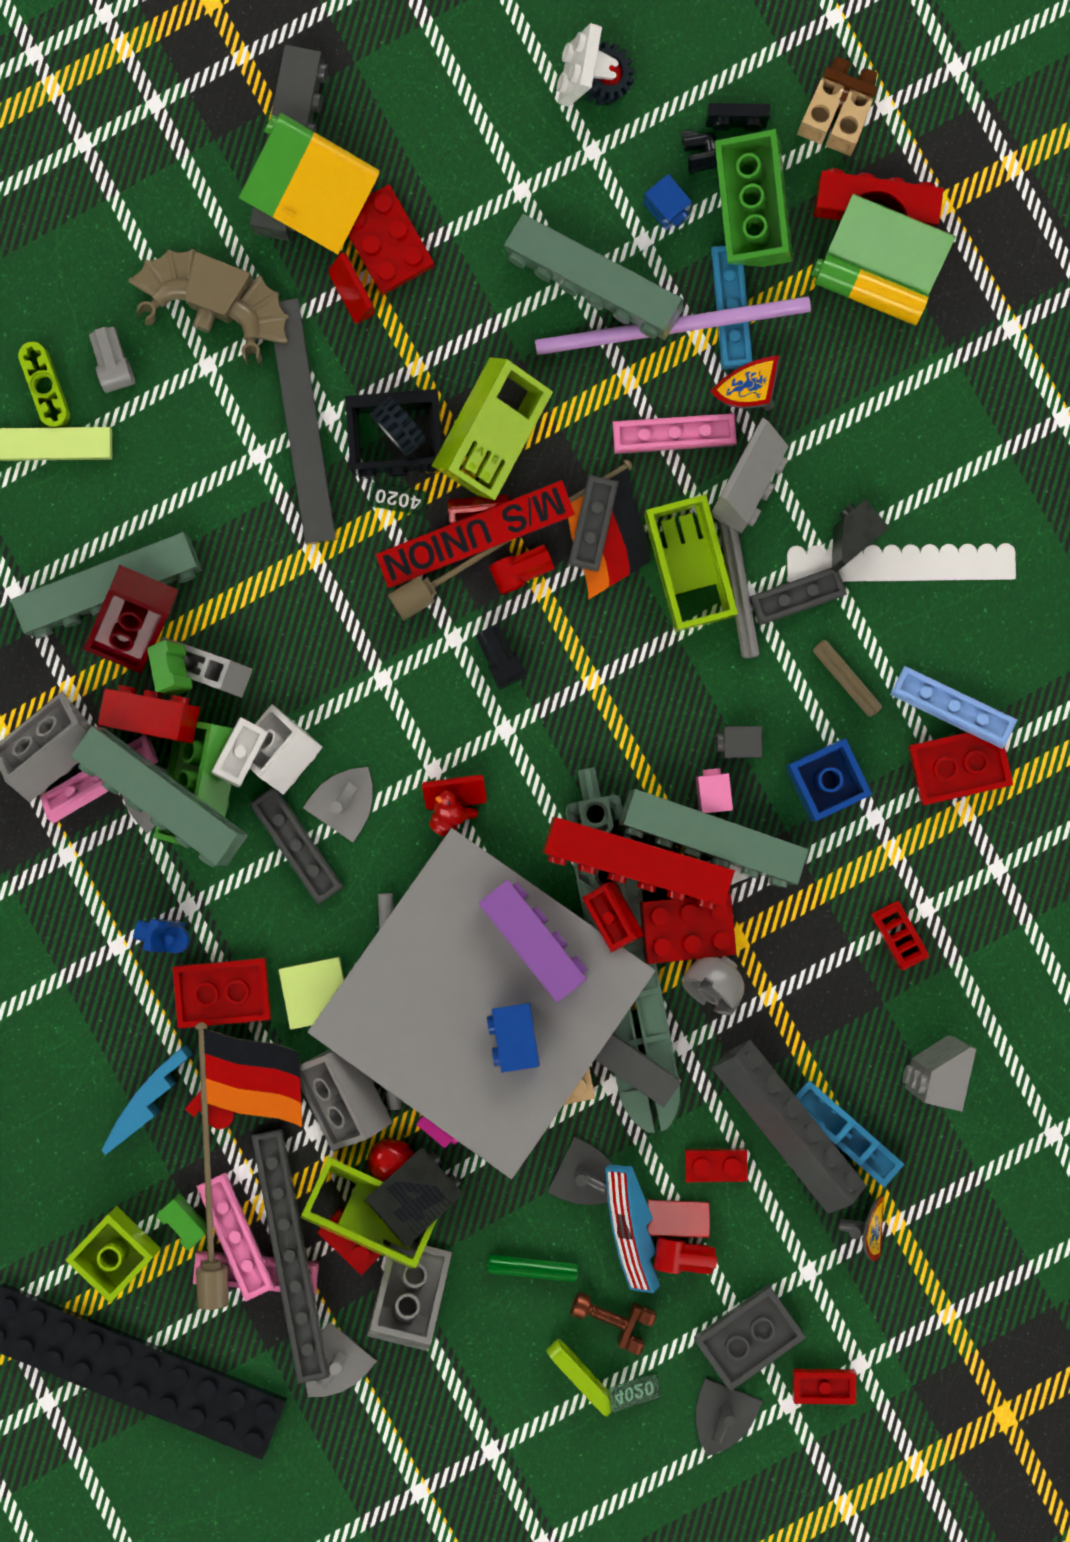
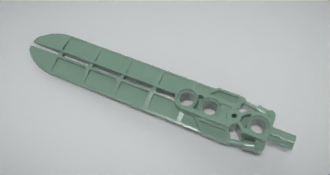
(650, 1001)

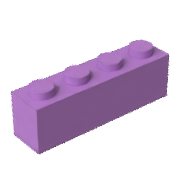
(533, 941)

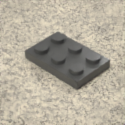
(749, 1337)

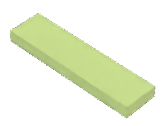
(56, 443)

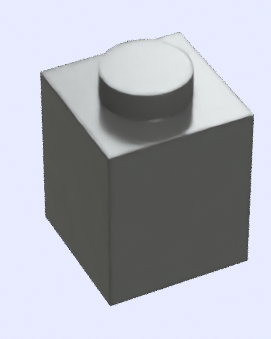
(740, 742)

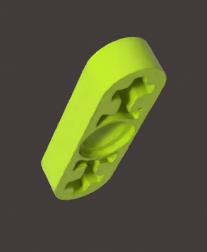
(32, 379)
(580, 1376)

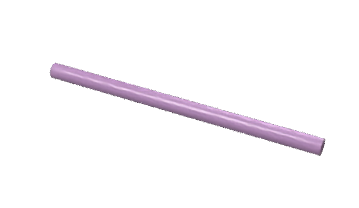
(683, 324)

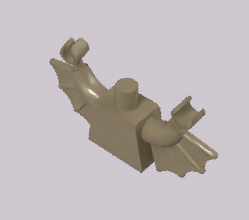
(215, 292)

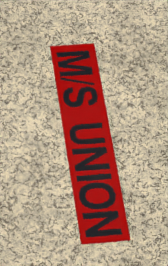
(475, 534)

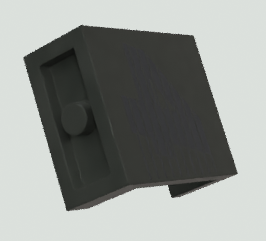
(414, 1196)

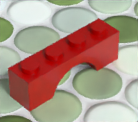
(917, 201)

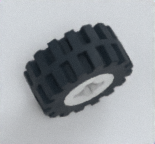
(398, 426)

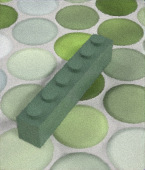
(593, 277)
(85, 591)
(159, 796)
(713, 838)

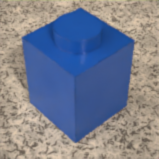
(668, 203)

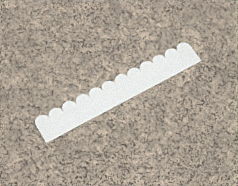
(910, 563)

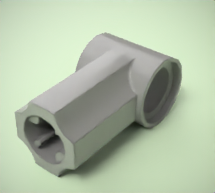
(112, 368)

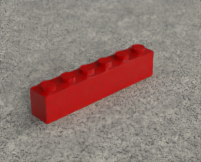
(637, 861)

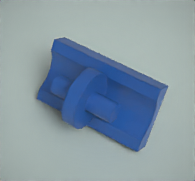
(162, 935)

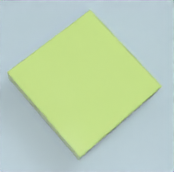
(309, 989)

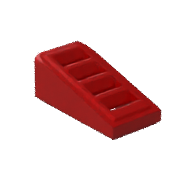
(915, 941)

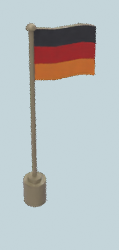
(623, 553)
(250, 1081)

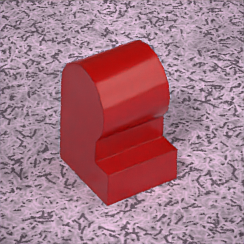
(218, 1117)

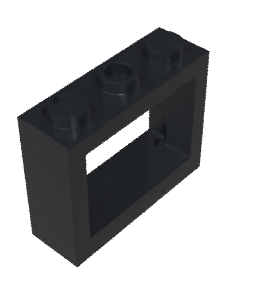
(407, 401)

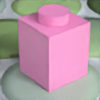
(714, 791)

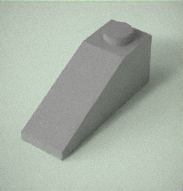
(215, 670)

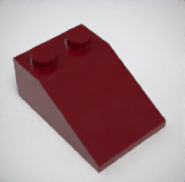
(130, 619)

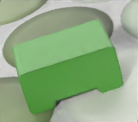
(169, 668)
(183, 1221)

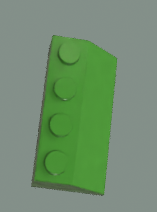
(754, 199)
(192, 765)

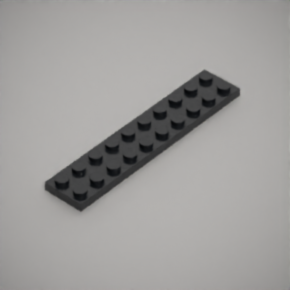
(137, 1372)

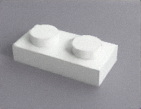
(239, 752)

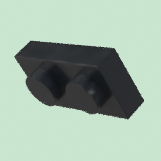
(727, 115)

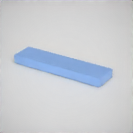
(954, 707)

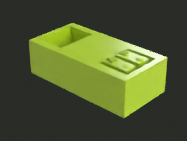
(493, 429)
(690, 564)
(359, 1221)

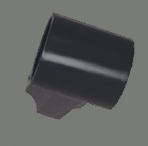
(502, 661)

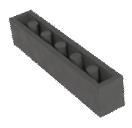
(298, 98)
(789, 1127)

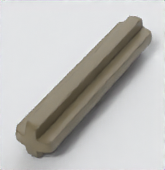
(847, 678)

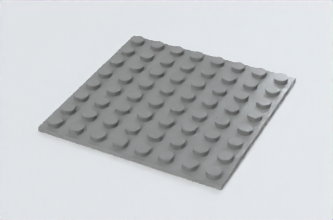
(423, 996)

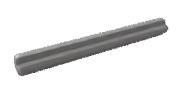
(739, 587)

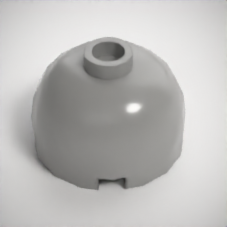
(715, 982)

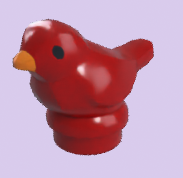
(449, 813)

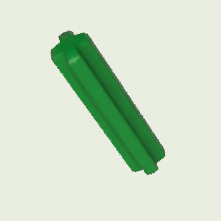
(532, 1268)

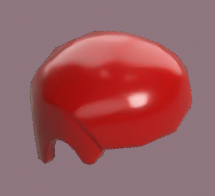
(387, 1157)

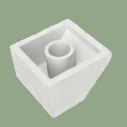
(284, 750)

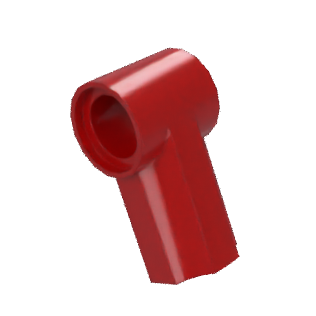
(513, 571)
(676, 1256)

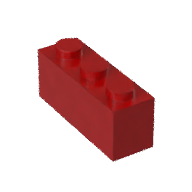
(149, 714)

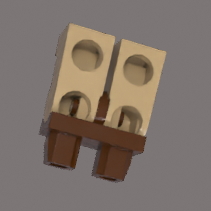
(839, 95)

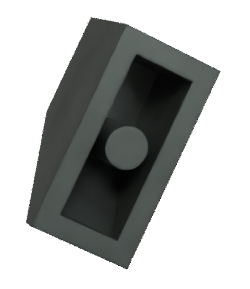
(855, 532)

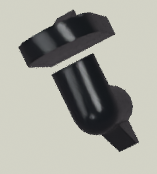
(700, 161)

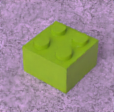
(113, 1254)

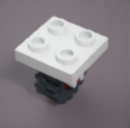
(593, 69)

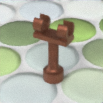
(583, 1307)

